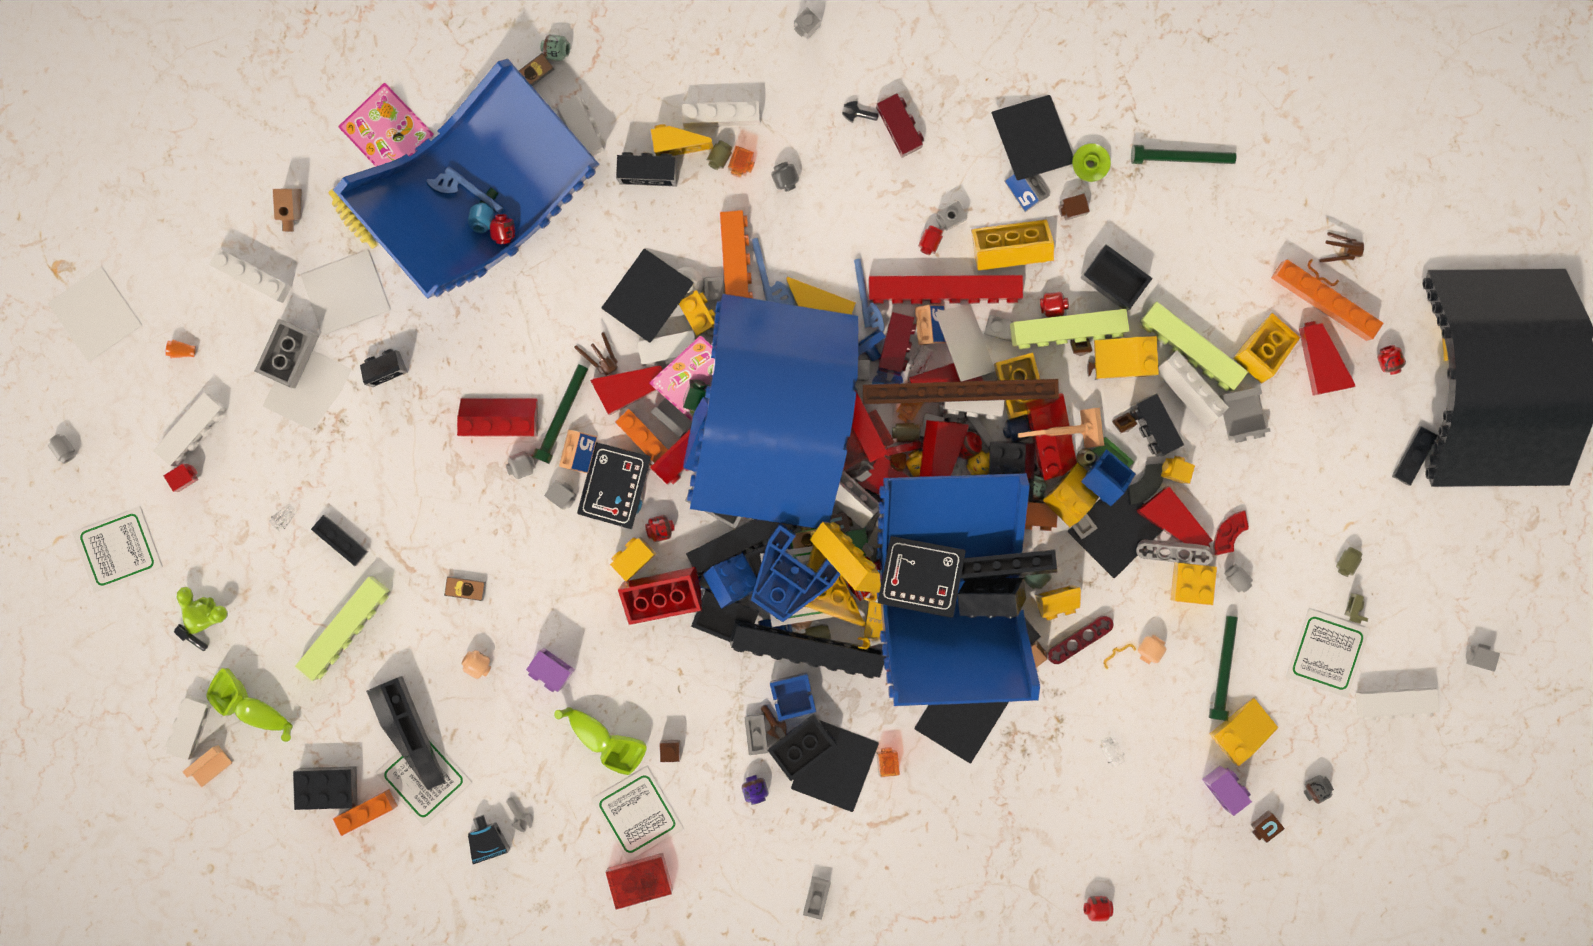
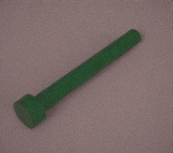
(1139, 154)
(544, 452)
(1224, 670)

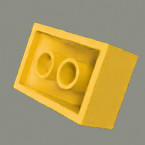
(678, 141)
(1267, 348)
(1126, 357)
(1071, 497)
(1058, 601)
(1244, 732)

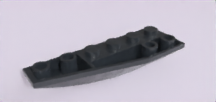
(404, 728)

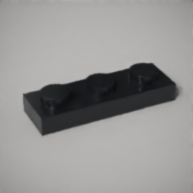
(1414, 456)
(339, 540)

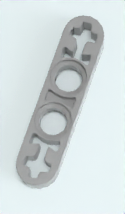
(1174, 555)

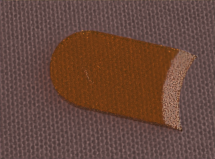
(898, 461)

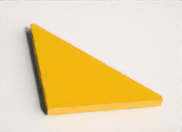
(816, 298)
(837, 599)

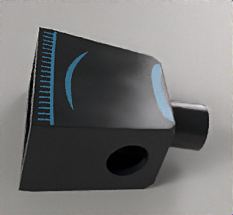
(486, 841)

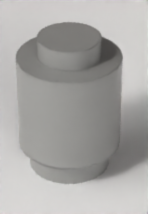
(61, 448)
(1238, 578)

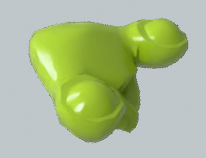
(200, 613)

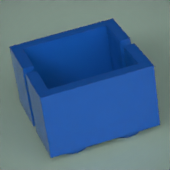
(1108, 478)
(731, 580)
(792, 696)

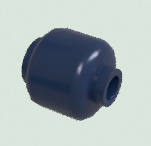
(1015, 426)

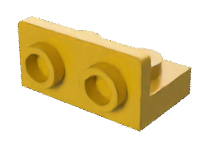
(697, 313)

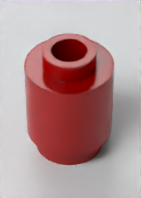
(930, 240)

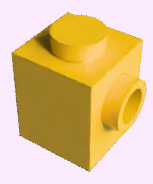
(1177, 470)

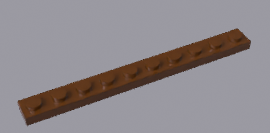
(960, 391)

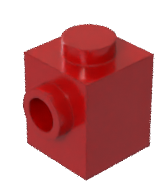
(181, 477)

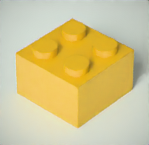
(633, 558)
(1193, 583)

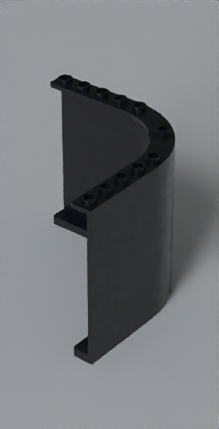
(1514, 377)

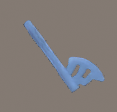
(459, 179)
(766, 287)
(869, 321)

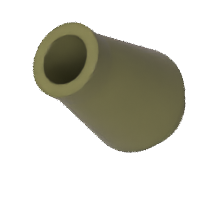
(1081, 457)

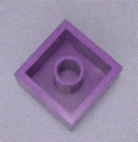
(550, 670)
(1227, 791)

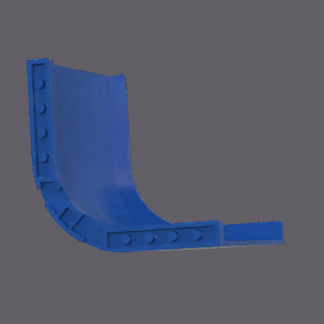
(496, 140)
(776, 412)
(958, 657)

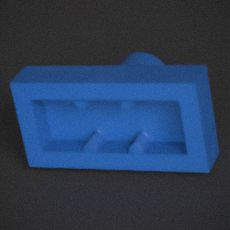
(868, 345)

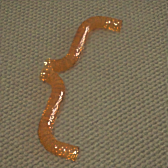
(1321, 278)

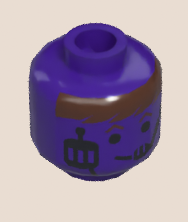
(755, 790)

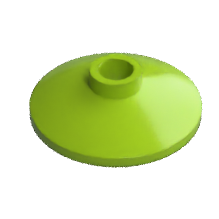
(1098, 156)

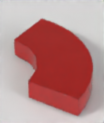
(904, 448)
(1228, 532)

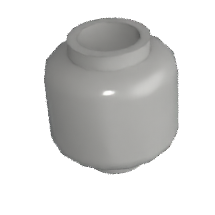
(520, 465)

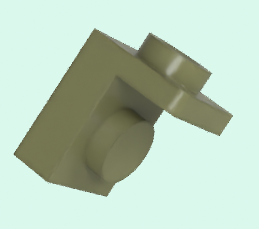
(1353, 608)

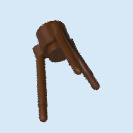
(1352, 248)
(607, 365)

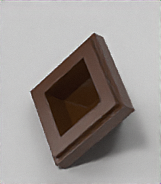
(1081, 348)
(1125, 423)

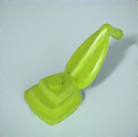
(230, 696)
(617, 752)

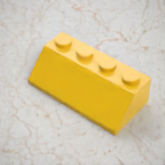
(1012, 244)
(846, 557)

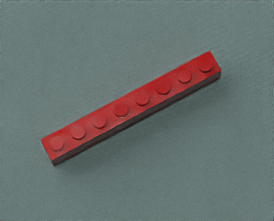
(945, 288)

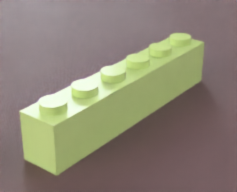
(1069, 328)
(1193, 346)
(342, 628)

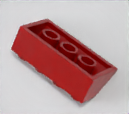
(497, 417)
(1053, 453)
(671, 463)
(661, 596)

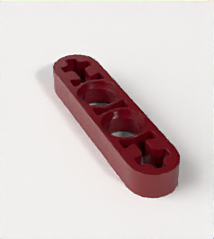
(1081, 642)

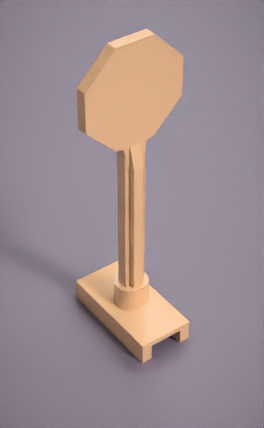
(1090, 428)

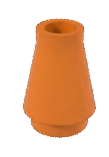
(179, 350)

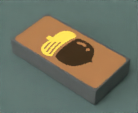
(536, 69)
(465, 588)

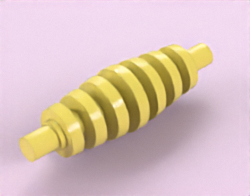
(352, 221)

